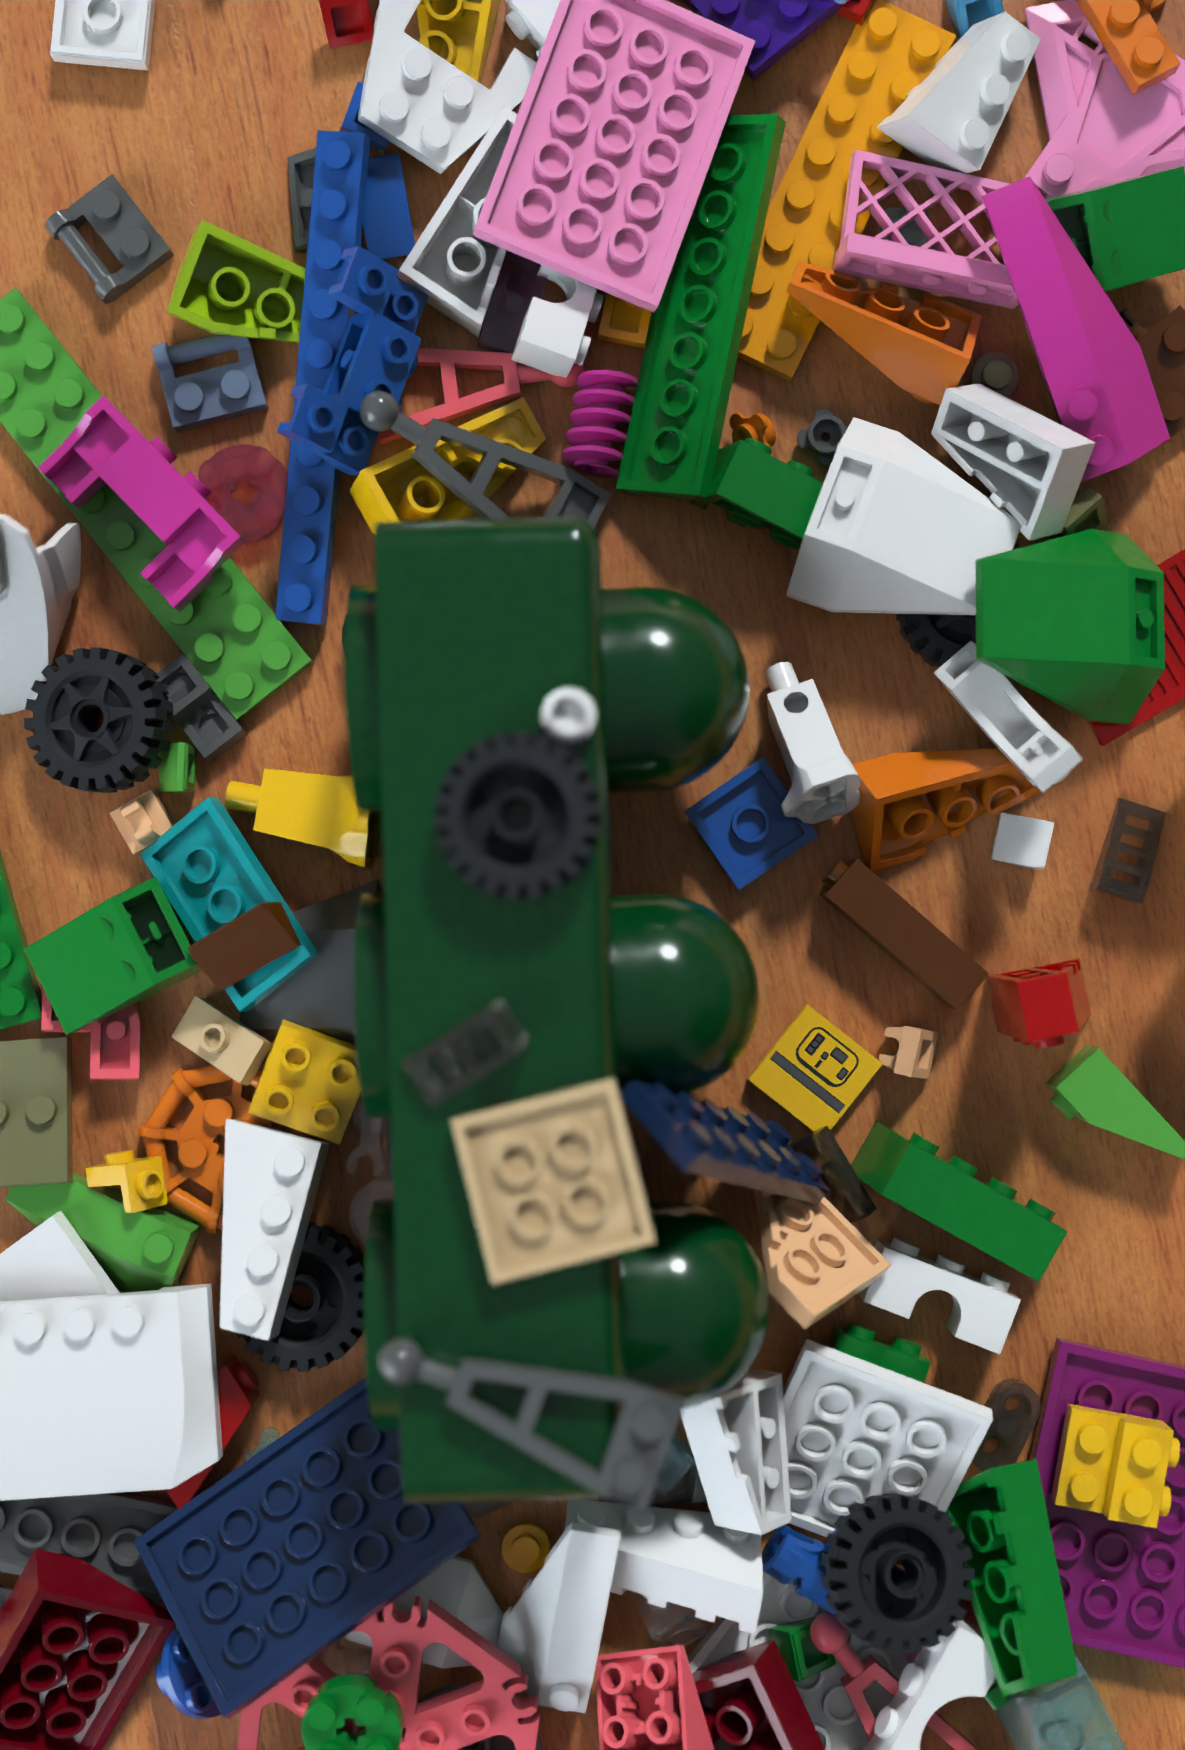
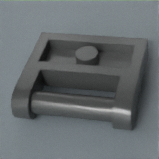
(123, 231)

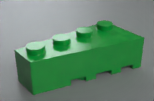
(763, 491)
(958, 1201)

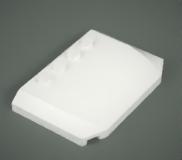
(107, 1392)

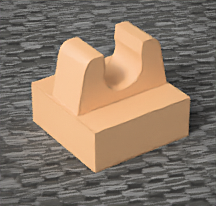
(142, 821)
(914, 1051)

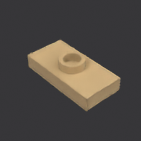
(222, 1040)

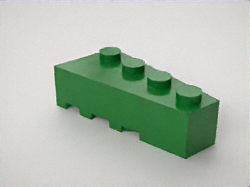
(1015, 1576)

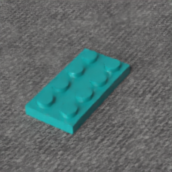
(215, 879)

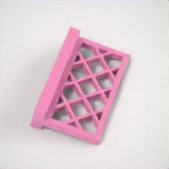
(916, 266)

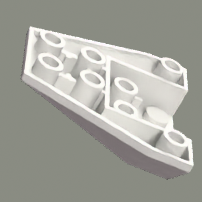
(895, 531)

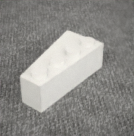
(266, 1215)

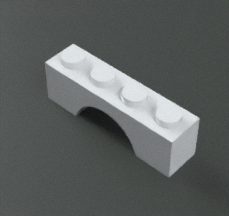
(940, 1674)

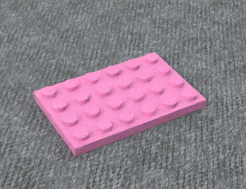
(614, 143)

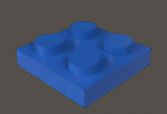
(747, 825)

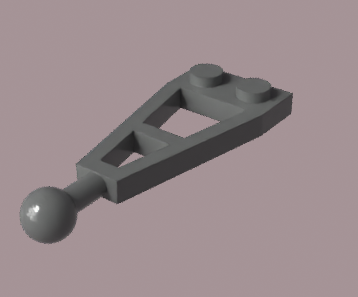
(573, 497)
(635, 1444)

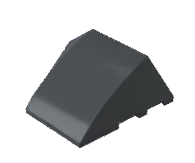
(324, 989)

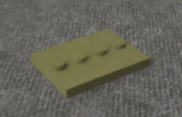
(36, 1112)

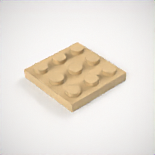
(553, 1180)

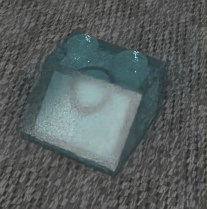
(1061, 1717)

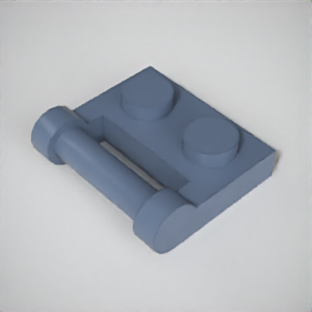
(214, 392)

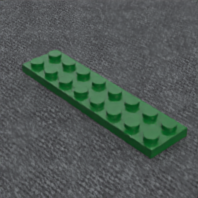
(702, 319)

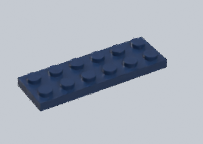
(725, 1142)

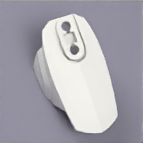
(33, 605)

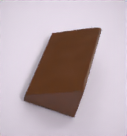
(245, 945)

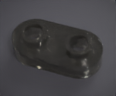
(1008, 1426)

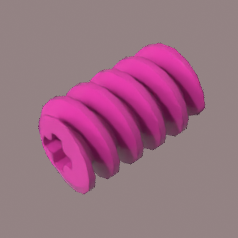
(596, 421)

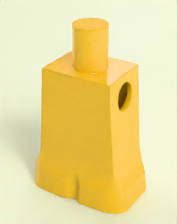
(310, 811)

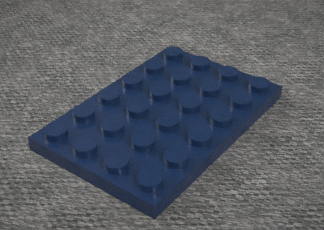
(296, 1550)

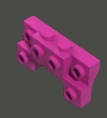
(141, 473)

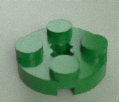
(352, 1698)

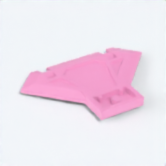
(1090, 114)

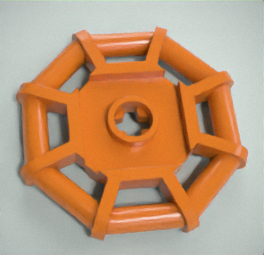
(198, 1138)

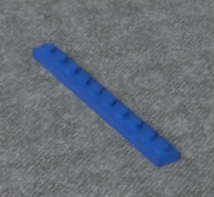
(311, 481)

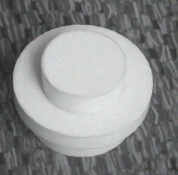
(568, 715)

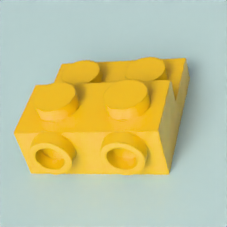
(1115, 1465)

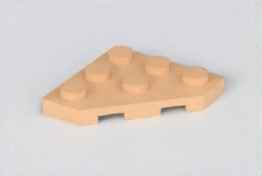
(813, 1256)

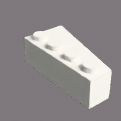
(447, 260)
(681, 1559)

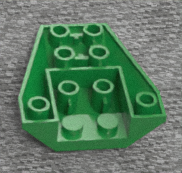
(1075, 622)

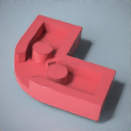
(114, 1042)

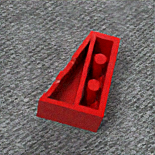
(1040, 1003)

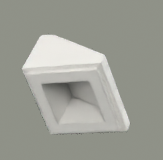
(1022, 841)

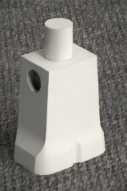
(819, 770)

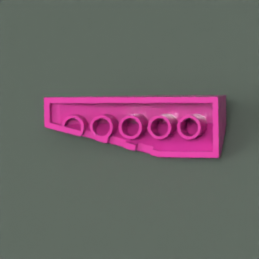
(1076, 333)

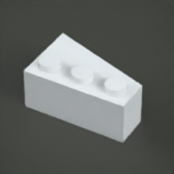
(965, 98)
(743, 1453)

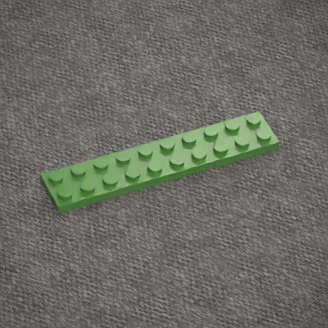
(228, 625)

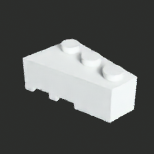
(1016, 453)

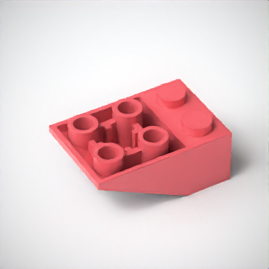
(649, 1701)

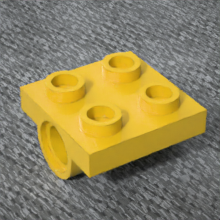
(308, 1082)

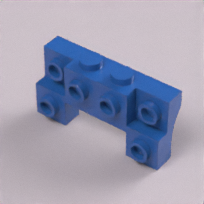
(373, 356)

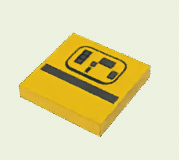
(814, 1070)

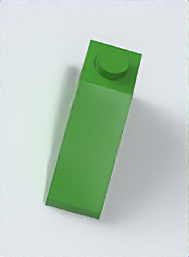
(1104, 1097)

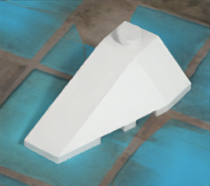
(562, 1617)

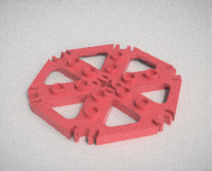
(396, 1665)

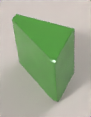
(178, 769)

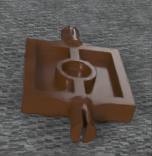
(1165, 358)

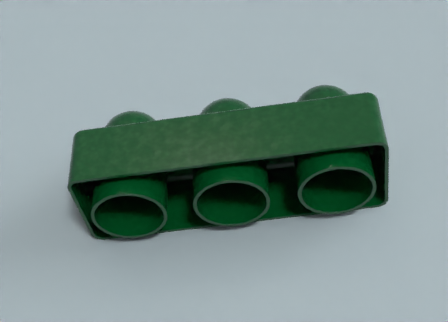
(648, 988)

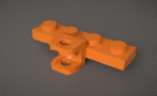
(1132, 40)

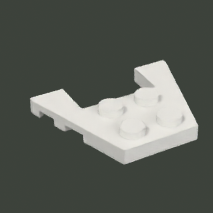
(424, 99)

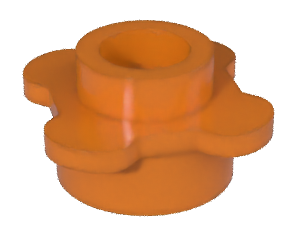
(755, 427)

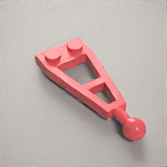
(458, 407)
(832, 1638)

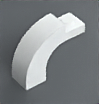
(1007, 719)

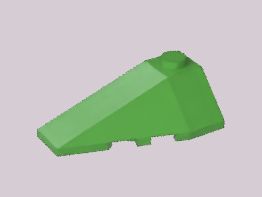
(133, 1249)

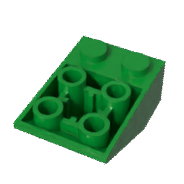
(1128, 227)
(112, 956)

